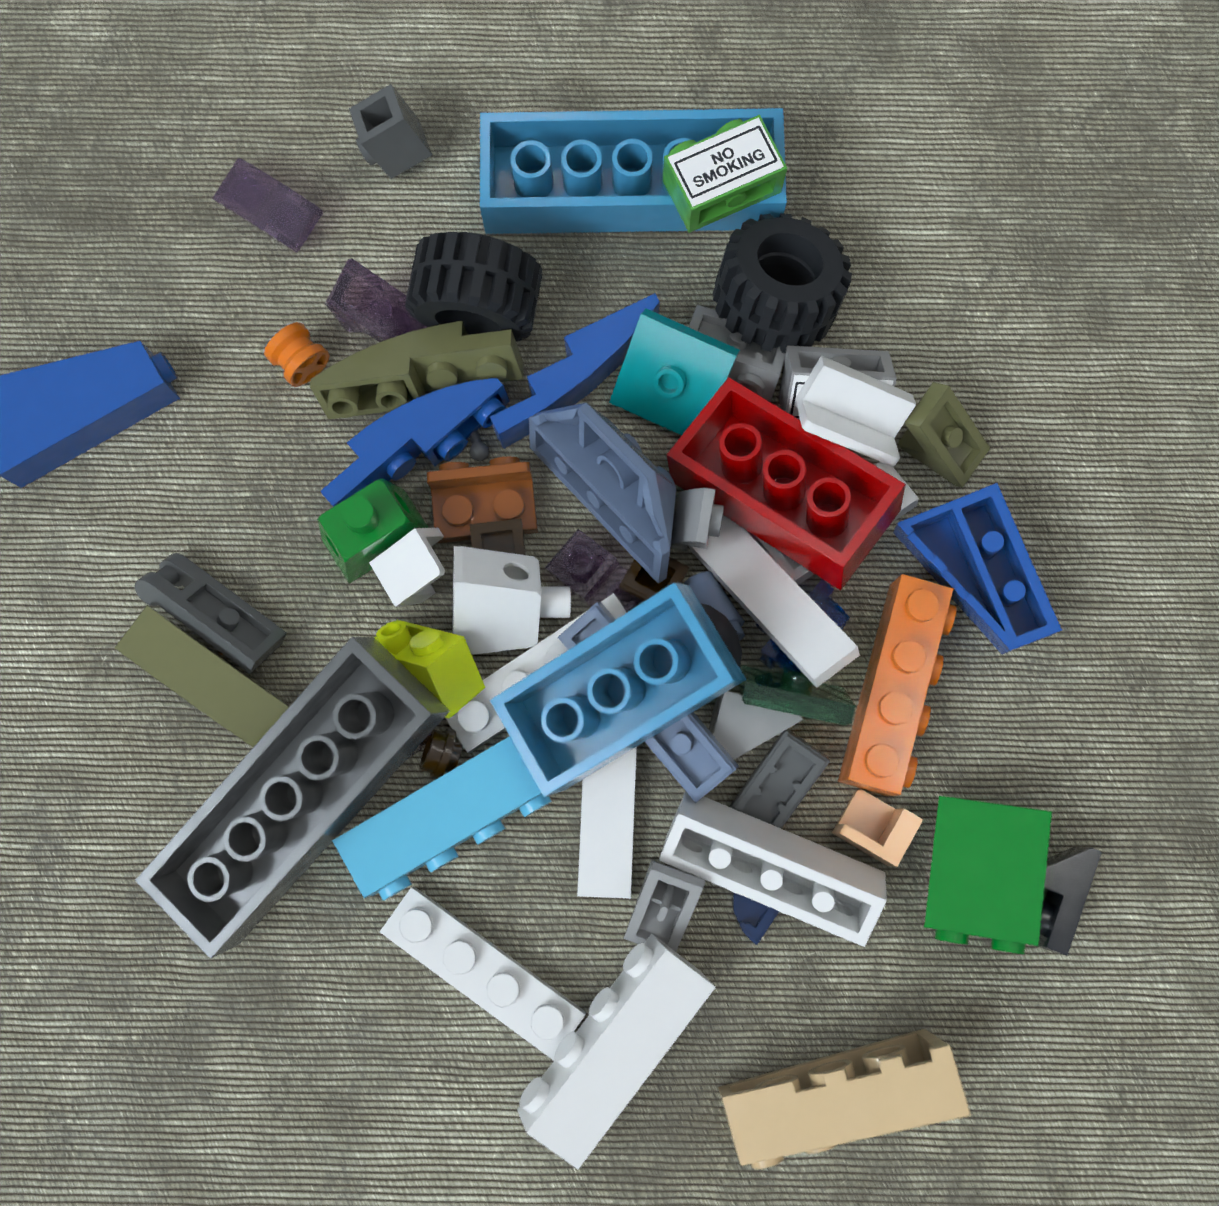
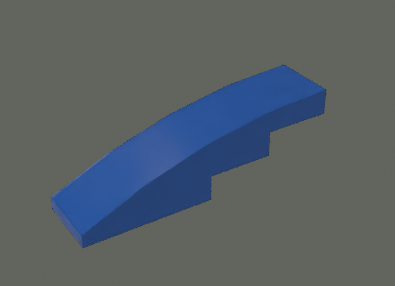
(590, 359)

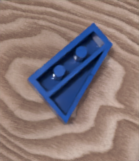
(981, 555)

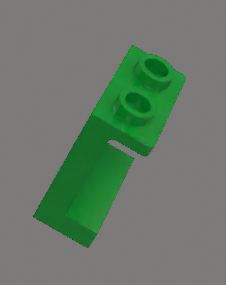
(988, 873)

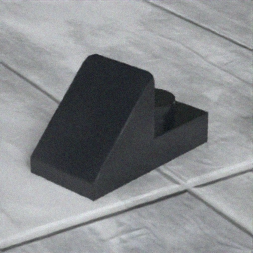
(1067, 888)

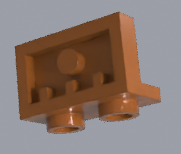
(481, 495)

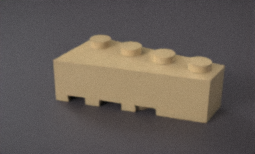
(844, 1098)

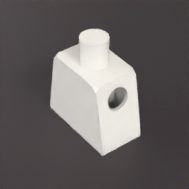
(502, 600)

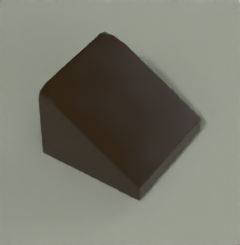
(643, 586)

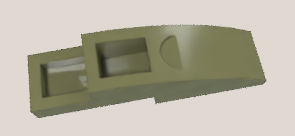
(411, 365)

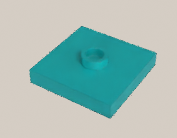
(671, 372)

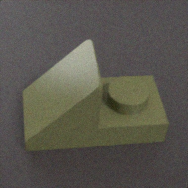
(944, 436)

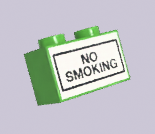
(723, 172)

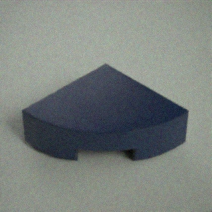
(752, 916)

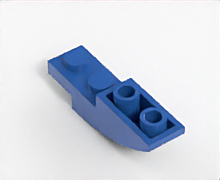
(427, 425)

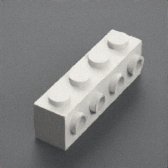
(776, 868)
(613, 1050)

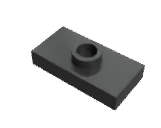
(781, 780)

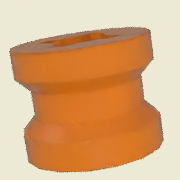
(296, 354)

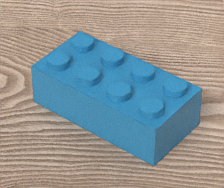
(617, 689)

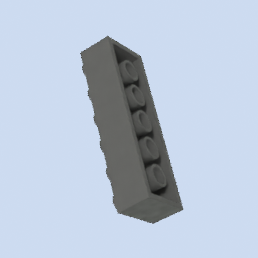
(291, 795)

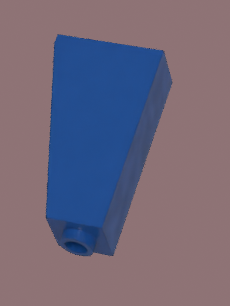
(76, 404)

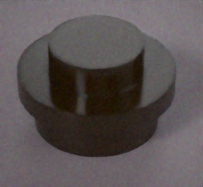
(440, 753)

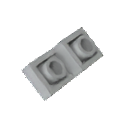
(695, 518)

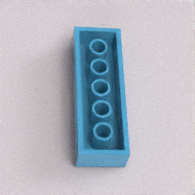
(598, 169)

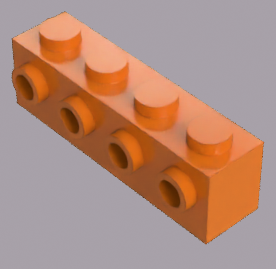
(896, 686)

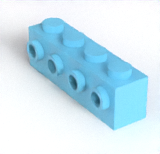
(439, 818)

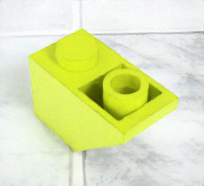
(436, 659)

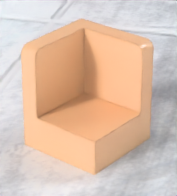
(877, 828)

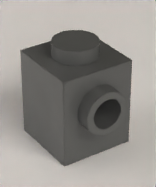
(389, 132)

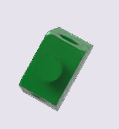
(367, 526)

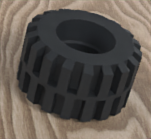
(474, 282)
(781, 282)

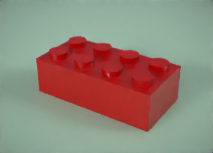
(786, 483)

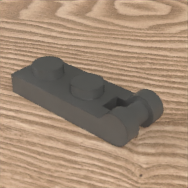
(211, 611)

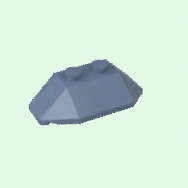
(610, 480)

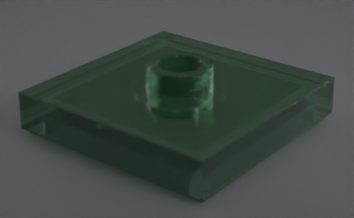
(796, 695)

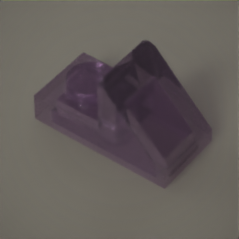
(369, 304)

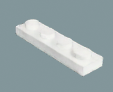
(478, 720)
(482, 972)

